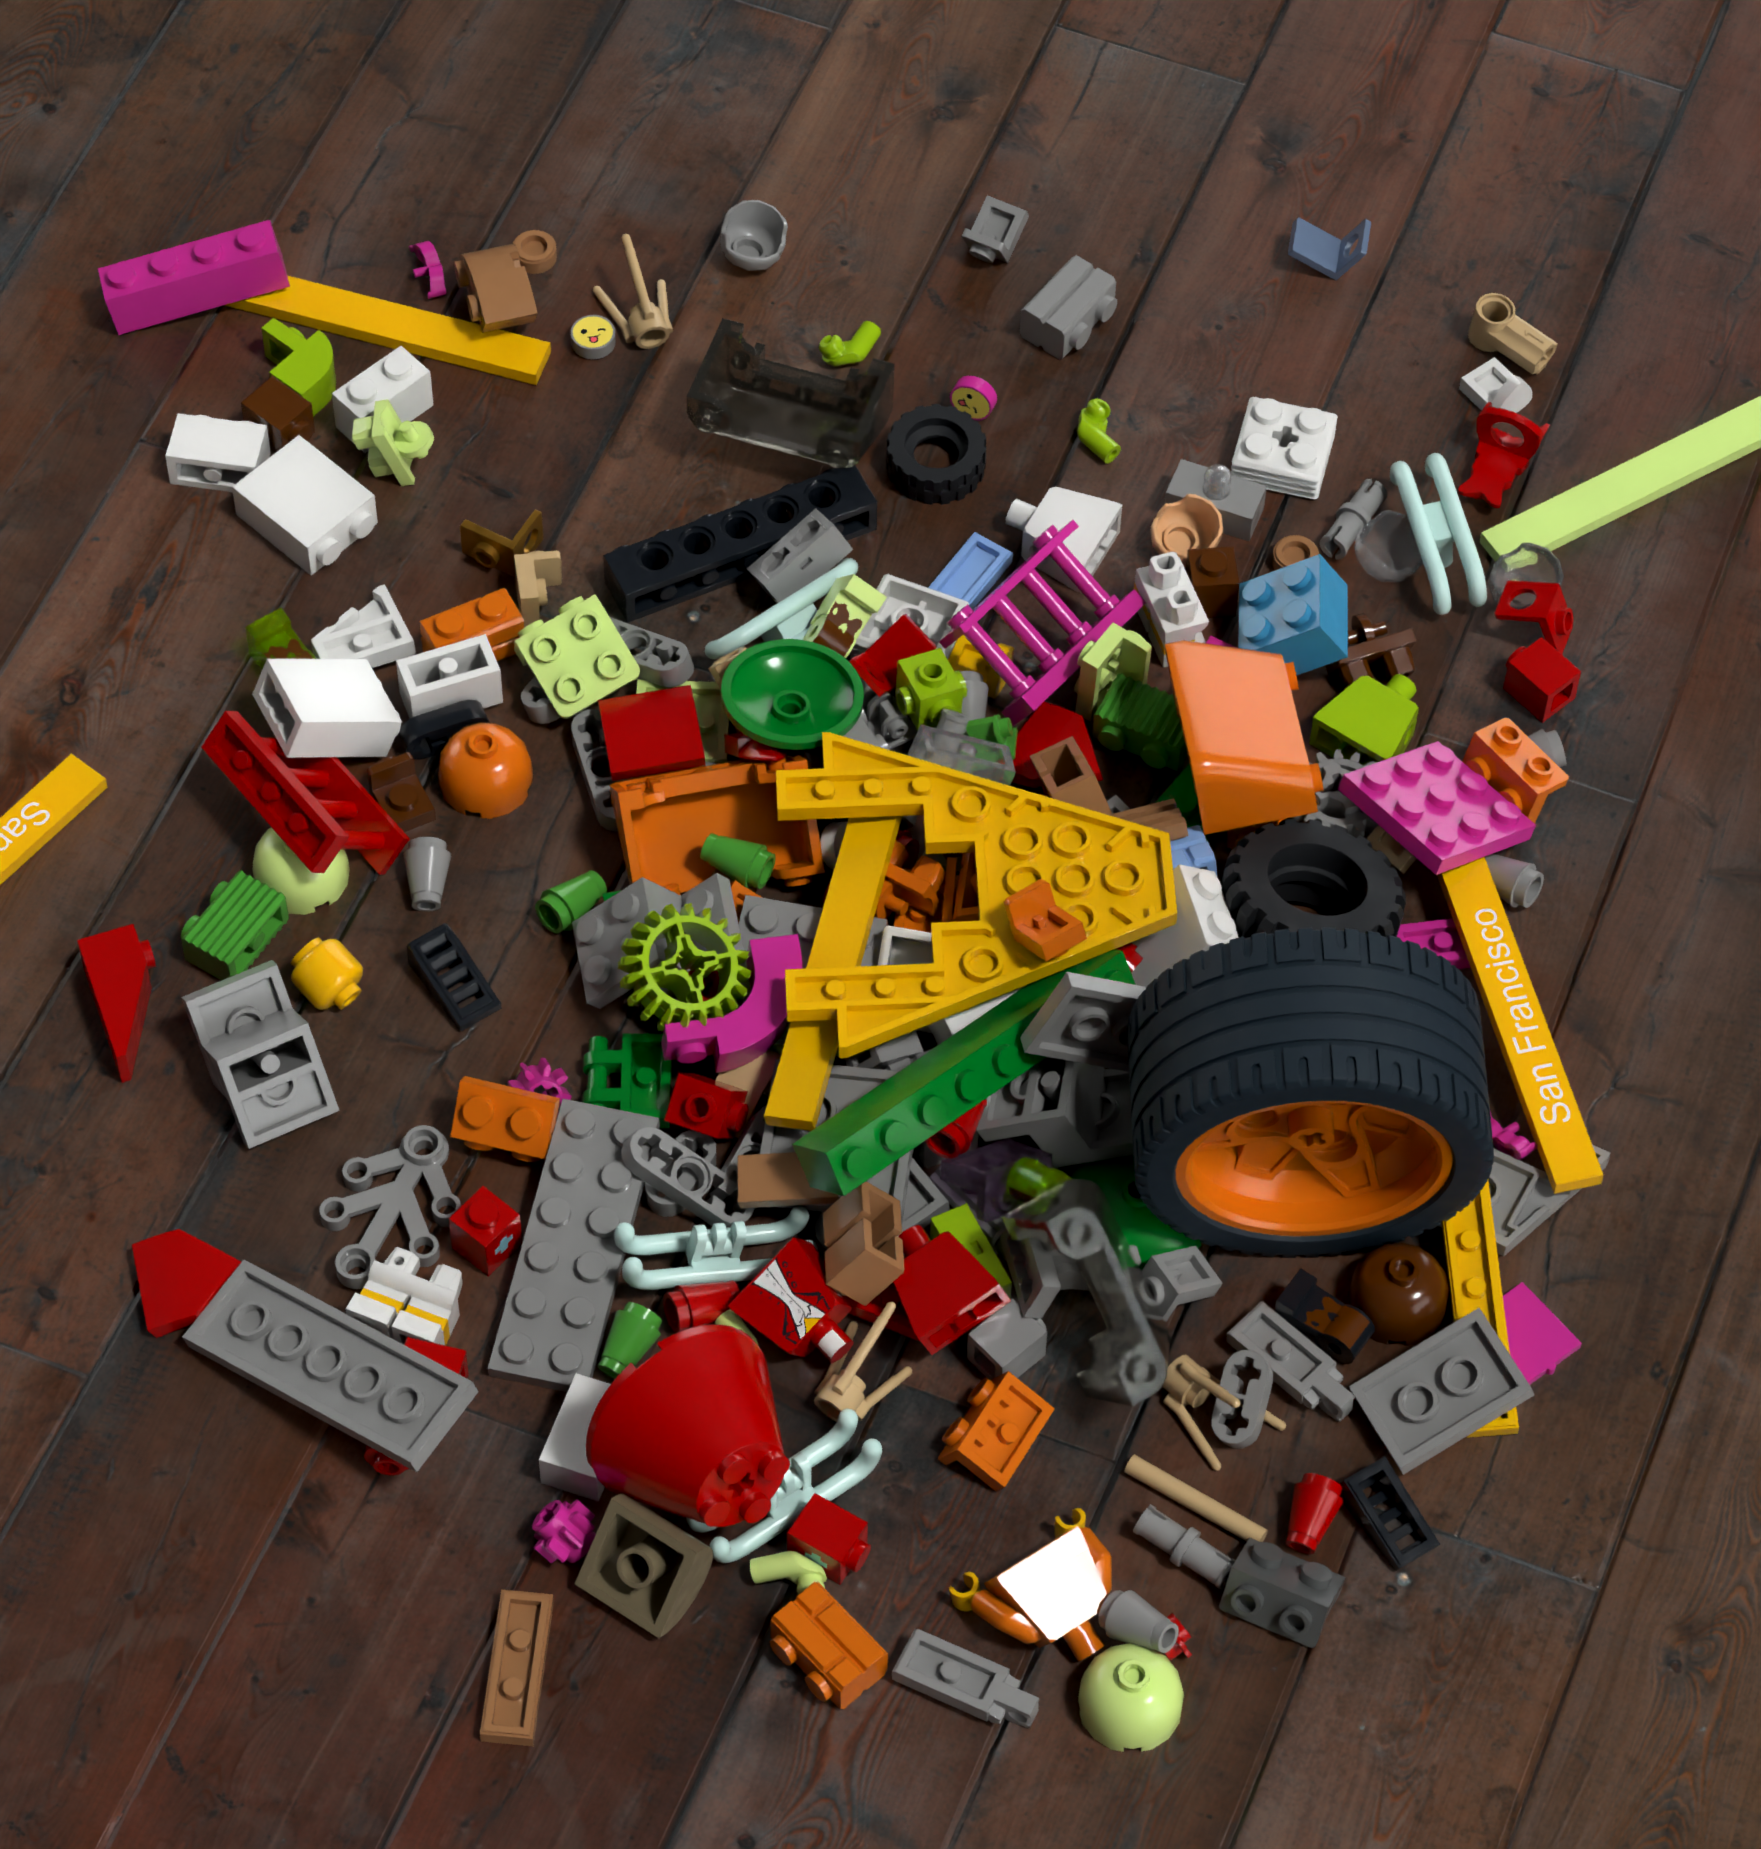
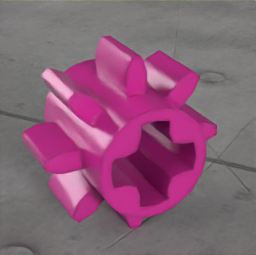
(541, 1074)
(564, 1531)

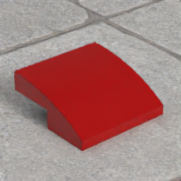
(651, 733)

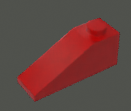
(121, 989)

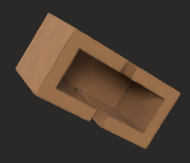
(1069, 776)
(863, 1243)

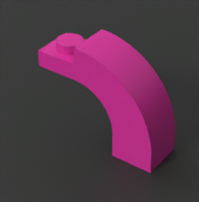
(752, 1026)

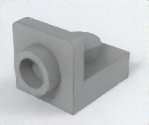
(1179, 1278)

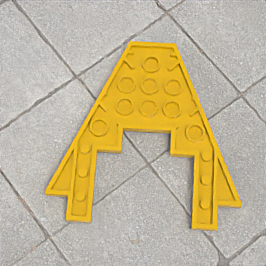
(1097, 865)

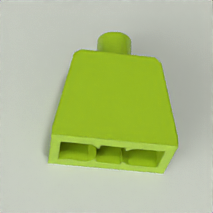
(1367, 720)

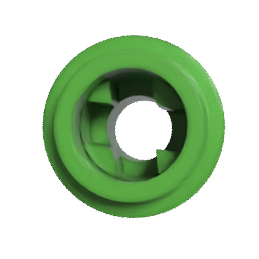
(739, 859)
(569, 901)
(629, 1338)

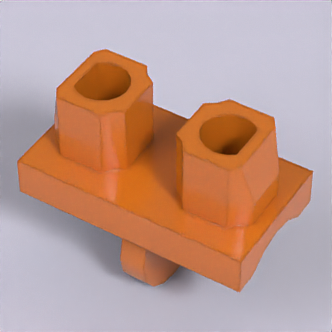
(911, 887)

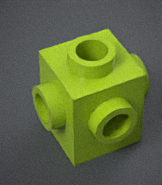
(927, 686)

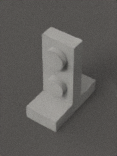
(1041, 1273)

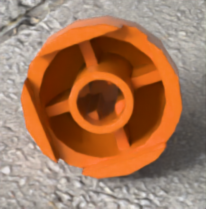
(485, 770)

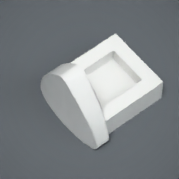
(1497, 385)

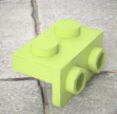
(1102, 661)

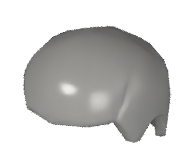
(753, 235)

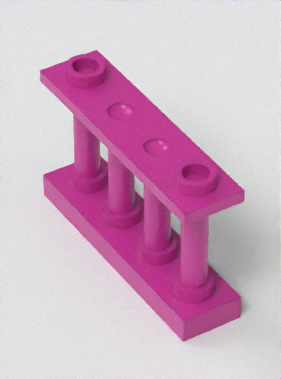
(1054, 664)

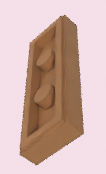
(517, 1668)

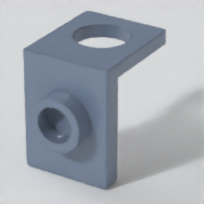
(1324, 250)

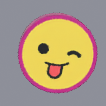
(974, 397)

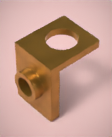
(498, 551)

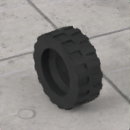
(936, 424)

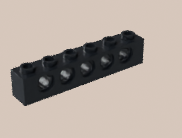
(724, 544)

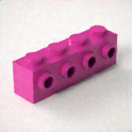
(193, 277)

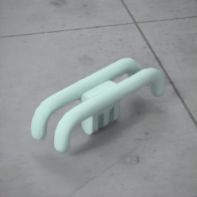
(1436, 529)
(787, 618)
(710, 1253)
(797, 1489)

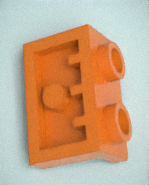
(996, 1429)

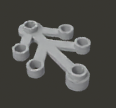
(392, 1200)

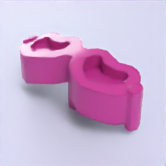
(428, 256)
(1508, 1142)

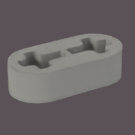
(686, 1177)
(1253, 1402)

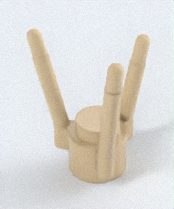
(647, 323)
(1193, 1385)
(844, 1388)

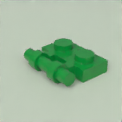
(643, 1075)

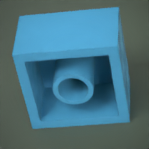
(1296, 614)

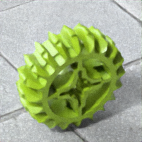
(678, 931)

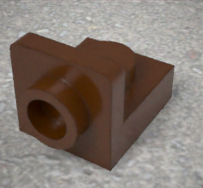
(399, 791)

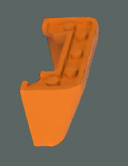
(1241, 735)
(672, 814)

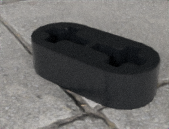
(429, 732)

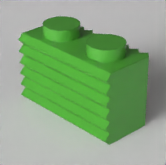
(1141, 723)
(234, 926)

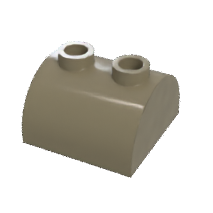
(644, 1566)

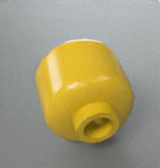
(327, 974)

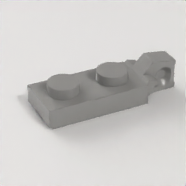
(1295, 1361)
(963, 1680)

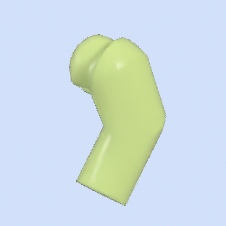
(789, 1566)

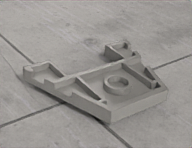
(1523, 1198)

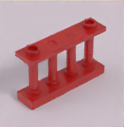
(305, 799)

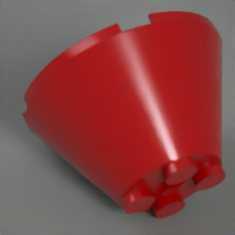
(693, 1429)

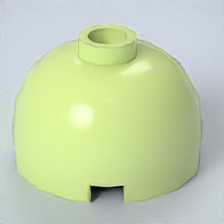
(286, 873)
(1130, 1698)

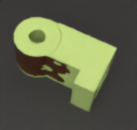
(844, 614)

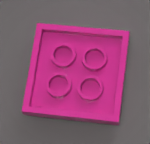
(1437, 807)

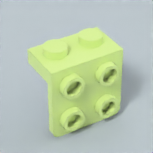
(577, 656)

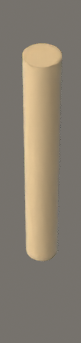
(1194, 1500)

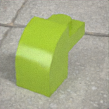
(301, 363)

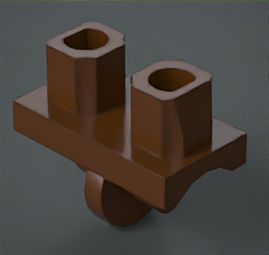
(1390, 650)

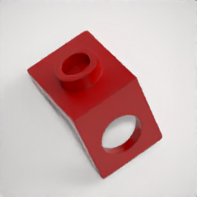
(1548, 610)
(881, 659)

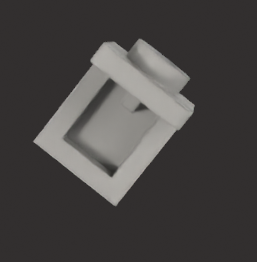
(995, 230)

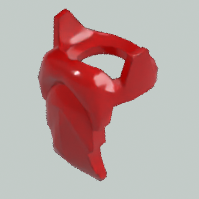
(1499, 454)

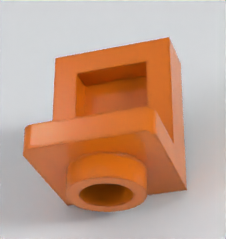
(1042, 924)

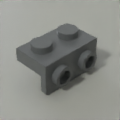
(1281, 1592)

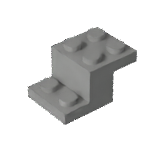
(607, 926)
(260, 1054)
(1066, 1109)

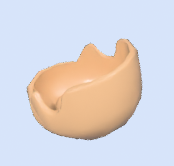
(1186, 525)

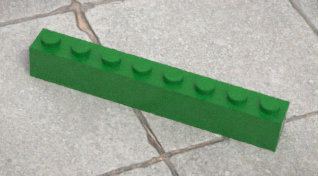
(935, 1087)

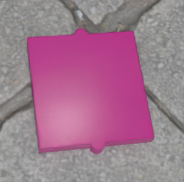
(1535, 1334)

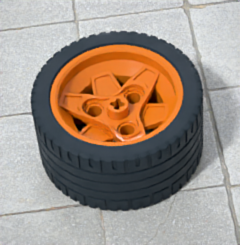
(1308, 1093)

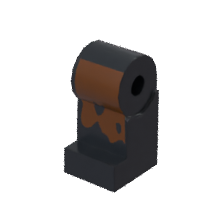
(1326, 1321)

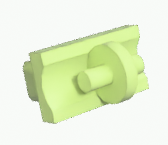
(391, 442)

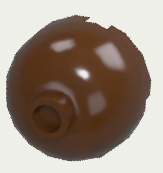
(1400, 1292)

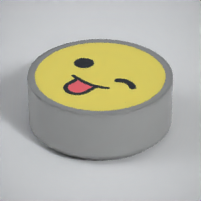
(593, 337)

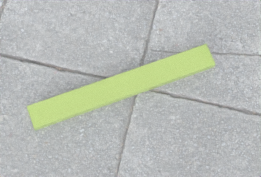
(1631, 483)

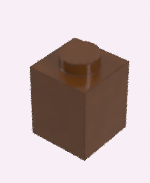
(281, 410)
(1214, 579)

